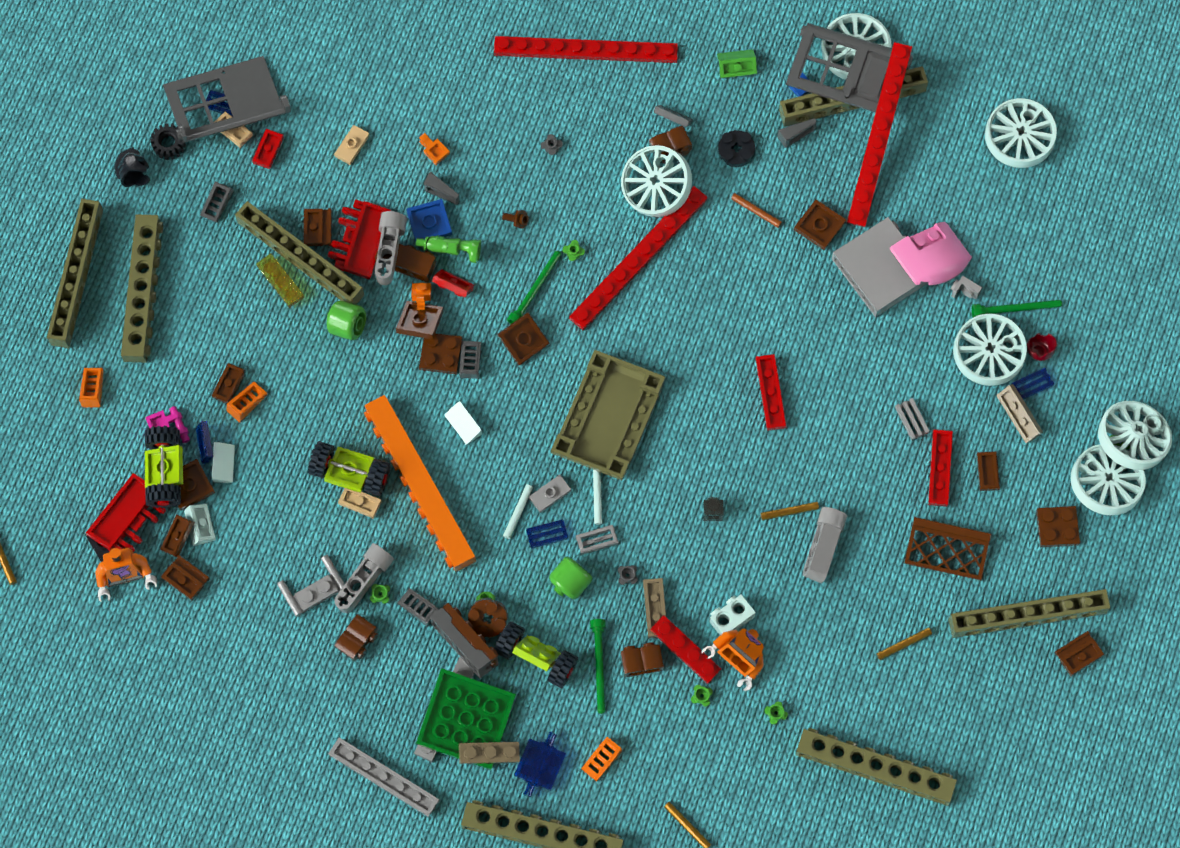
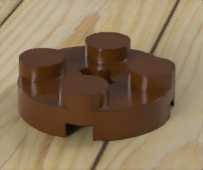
(493, 608)

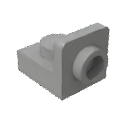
(967, 287)

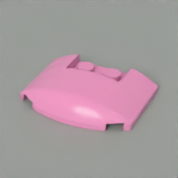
(932, 255)

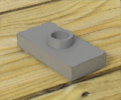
(550, 493)

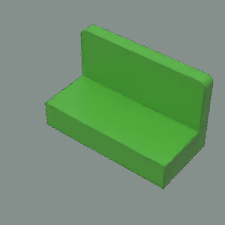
(737, 63)

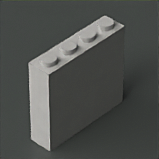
(874, 268)

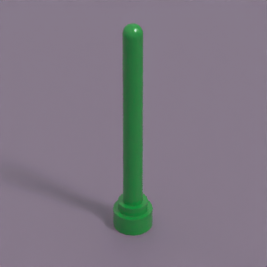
(978, 309)
(513, 316)
(598, 627)

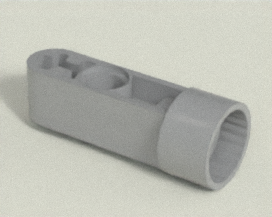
(392, 227)
(830, 525)
(376, 561)

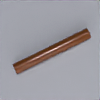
(756, 210)

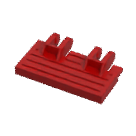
(363, 239)
(123, 512)

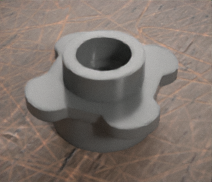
(552, 150)
(623, 570)

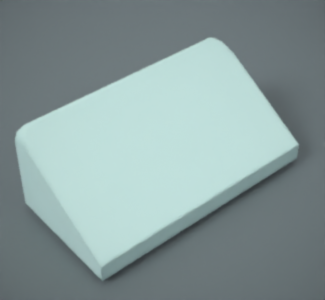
(463, 423)
(223, 463)
(202, 530)

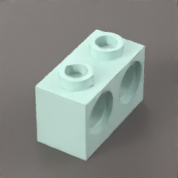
(735, 620)

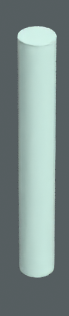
(597, 497)
(518, 511)

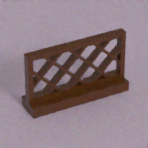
(955, 533)

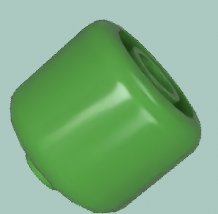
(346, 320)
(570, 578)

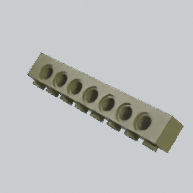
(816, 106)
(143, 225)
(299, 254)
(75, 273)
(1029, 613)
(883, 776)
(476, 808)

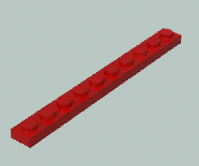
(585, 49)
(879, 134)
(636, 260)

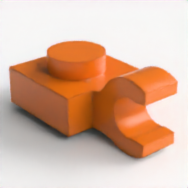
(434, 150)
(420, 293)

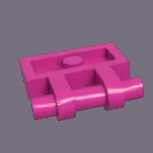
(160, 419)

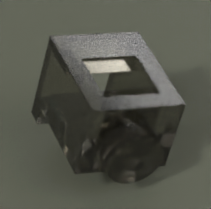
(713, 509)

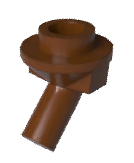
(520, 218)

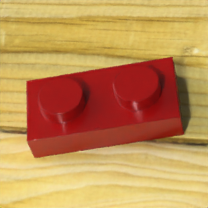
(267, 149)
(453, 283)

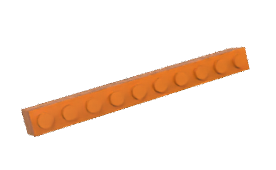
(420, 484)

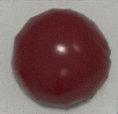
(1042, 347)

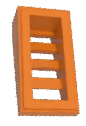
(91, 399)
(237, 410)
(612, 757)

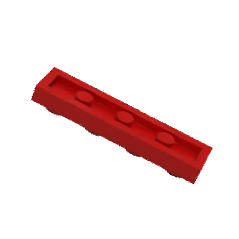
(770, 392)
(940, 468)
(685, 649)

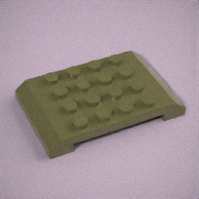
(608, 415)

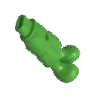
(451, 246)

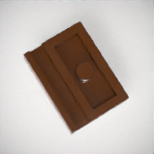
(317, 227)
(185, 577)
(1079, 653)

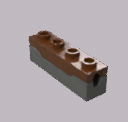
(464, 640)

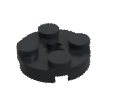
(739, 138)

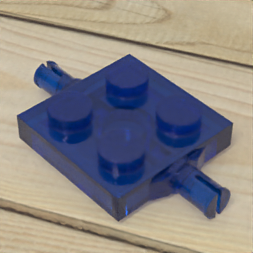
(540, 764)

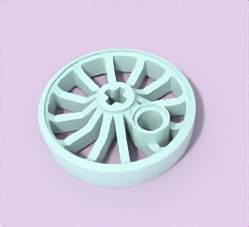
(849, 53)
(1026, 128)
(662, 174)
(999, 350)
(1136, 434)
(1107, 481)

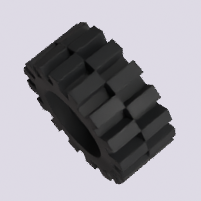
(166, 152)

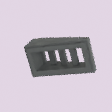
(793, 133)
(438, 188)
(222, 205)
(470, 373)
(425, 620)

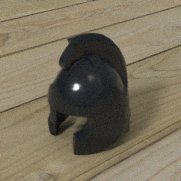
(130, 168)

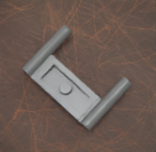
(314, 593)

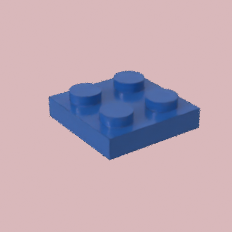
(429, 220)

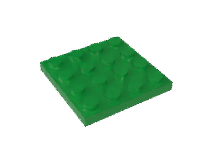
(464, 713)

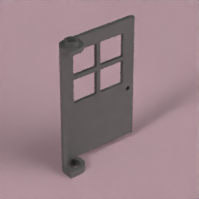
(864, 76)
(246, 89)

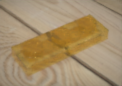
(280, 280)

